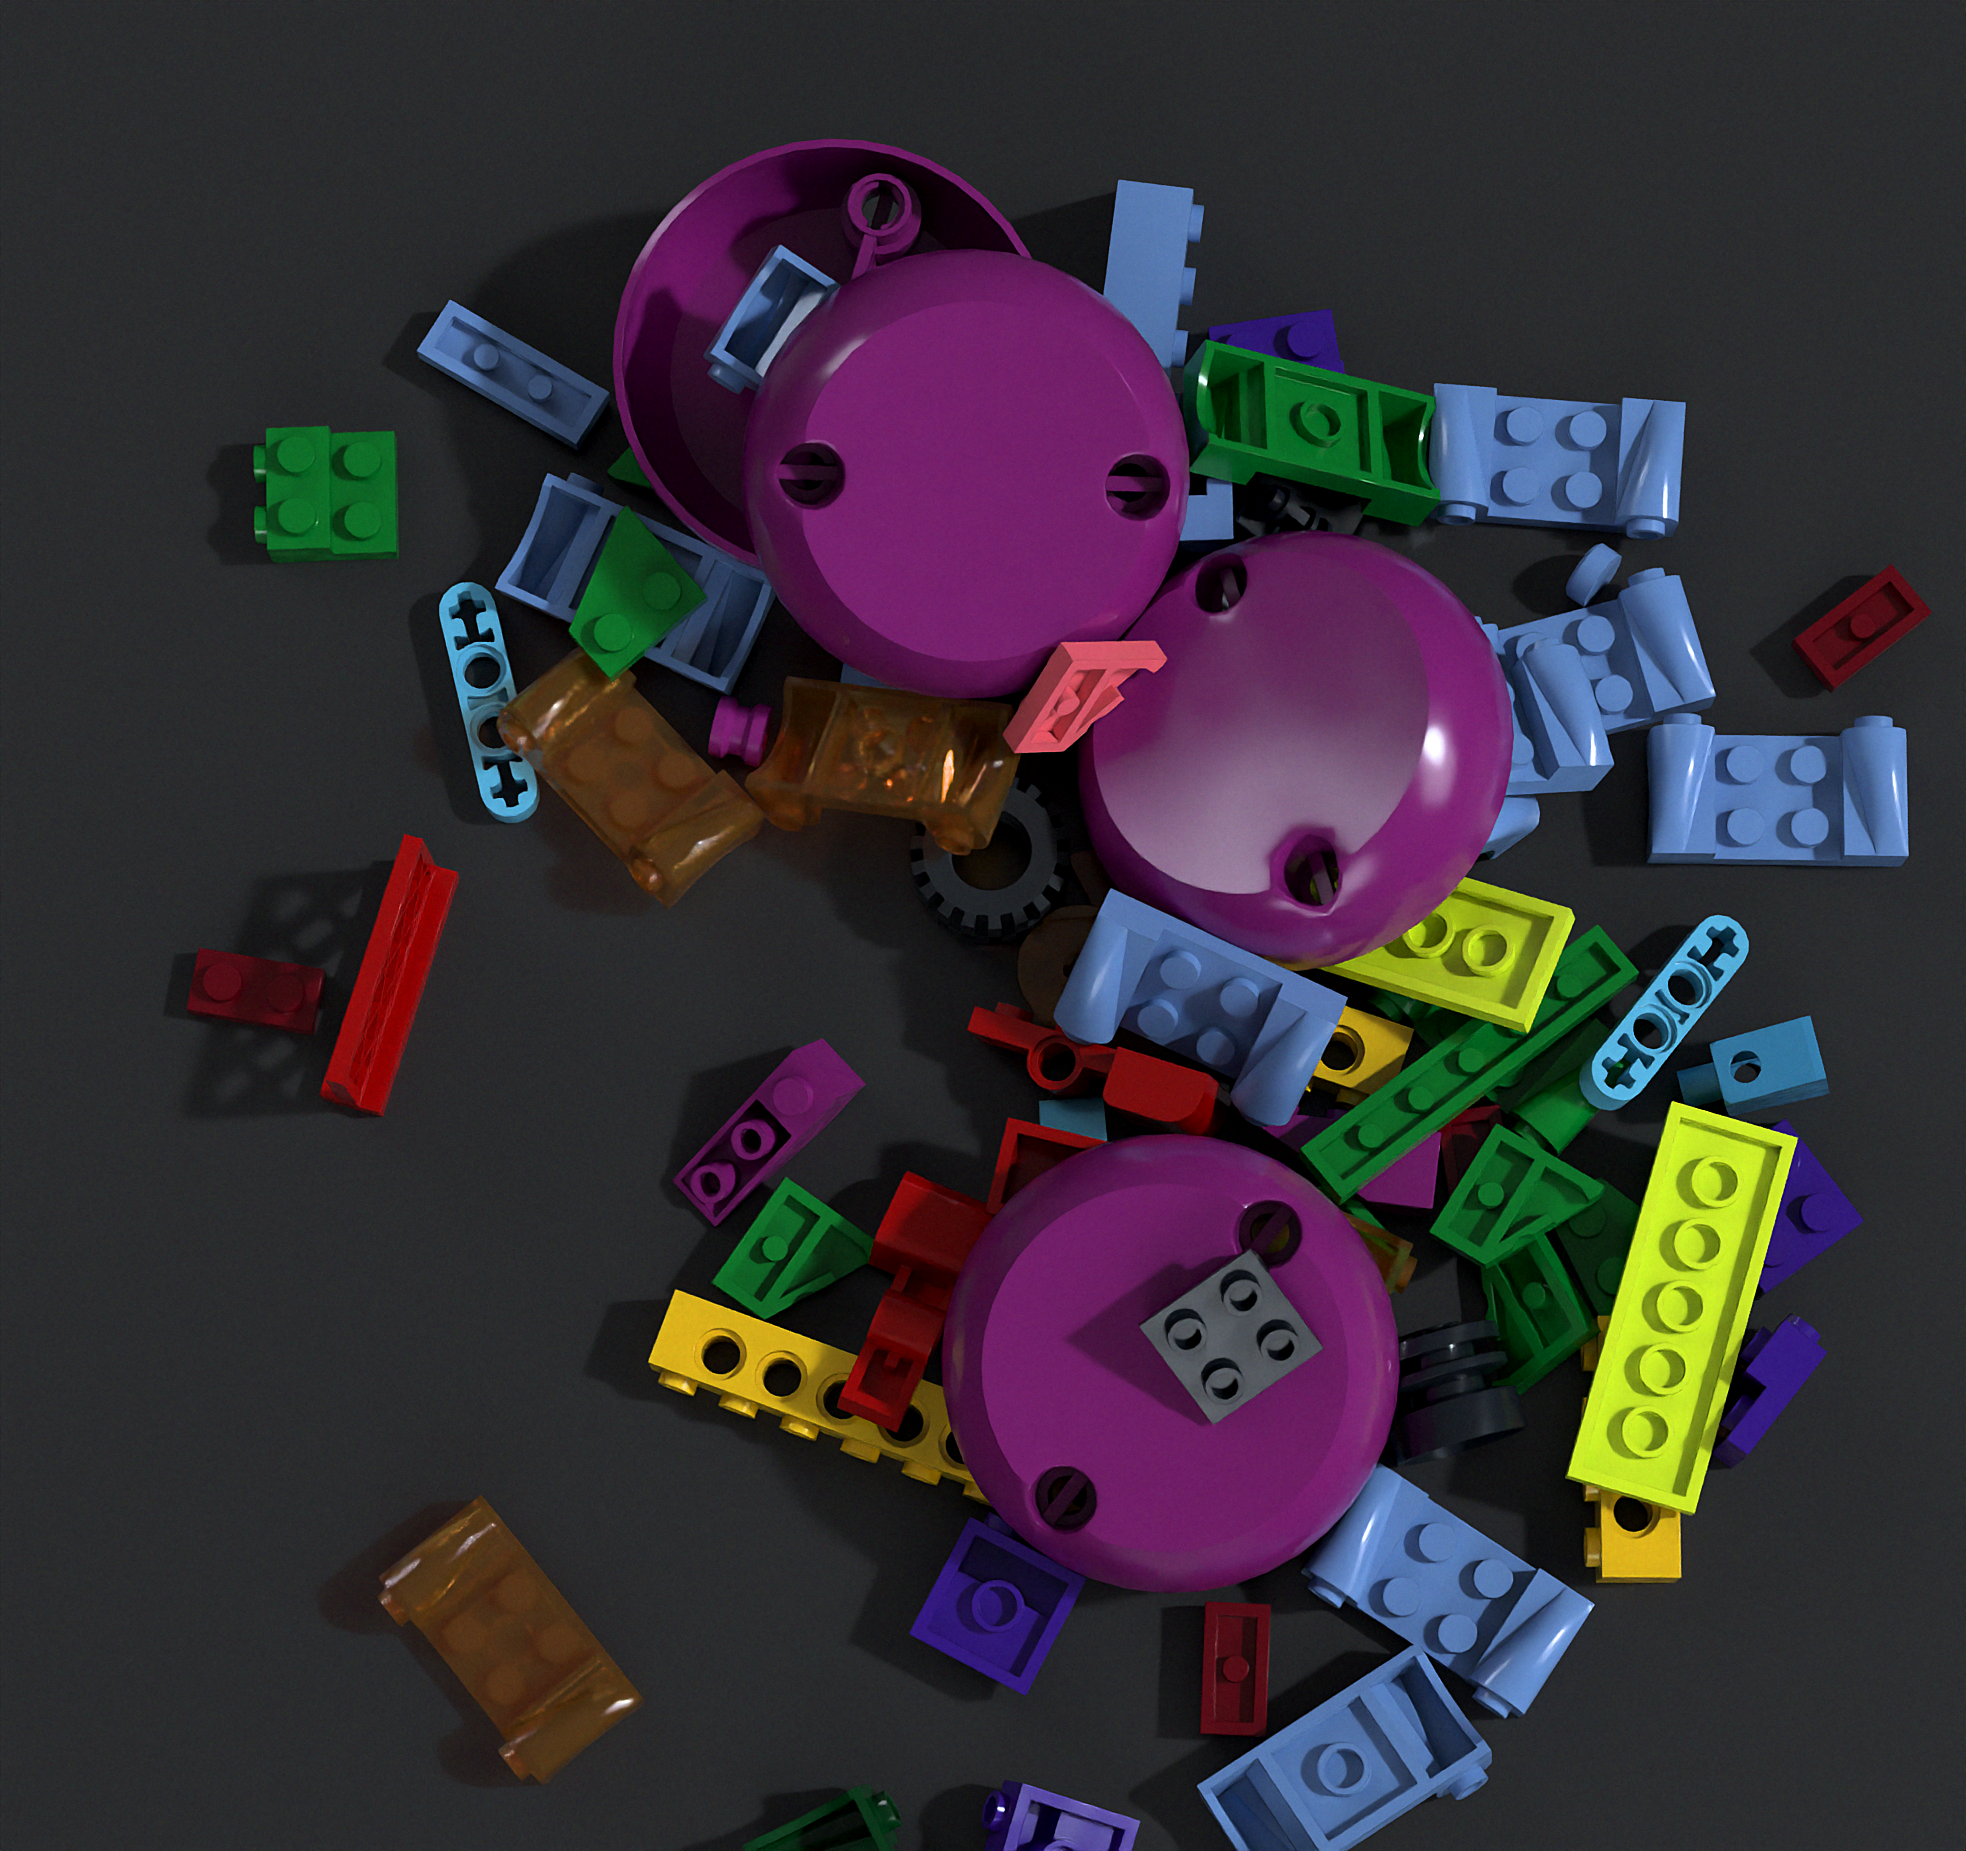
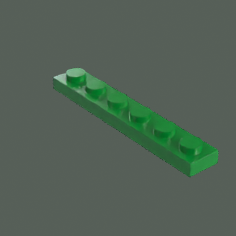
(1462, 1071)

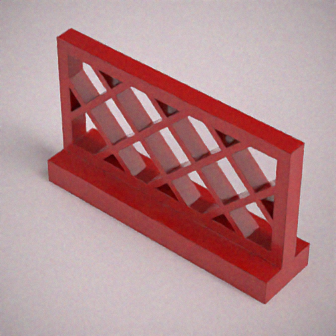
(390, 980)

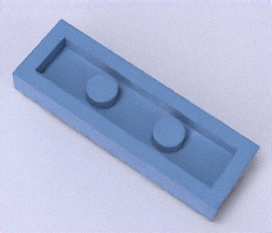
(513, 375)

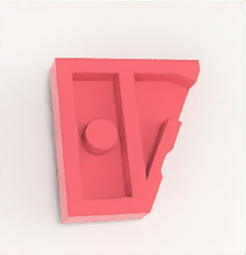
(1076, 691)

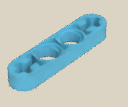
(481, 704)
(1664, 1012)

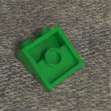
(327, 495)

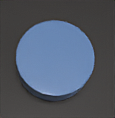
(1592, 574)

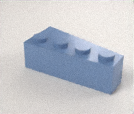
(1148, 260)

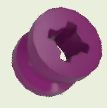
(740, 730)

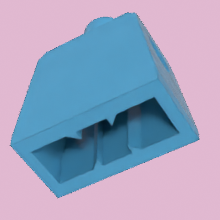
(1787, 1062)

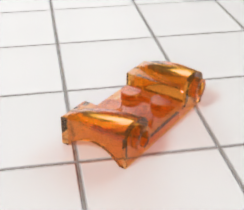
(888, 758)
(628, 775)
(510, 1640)

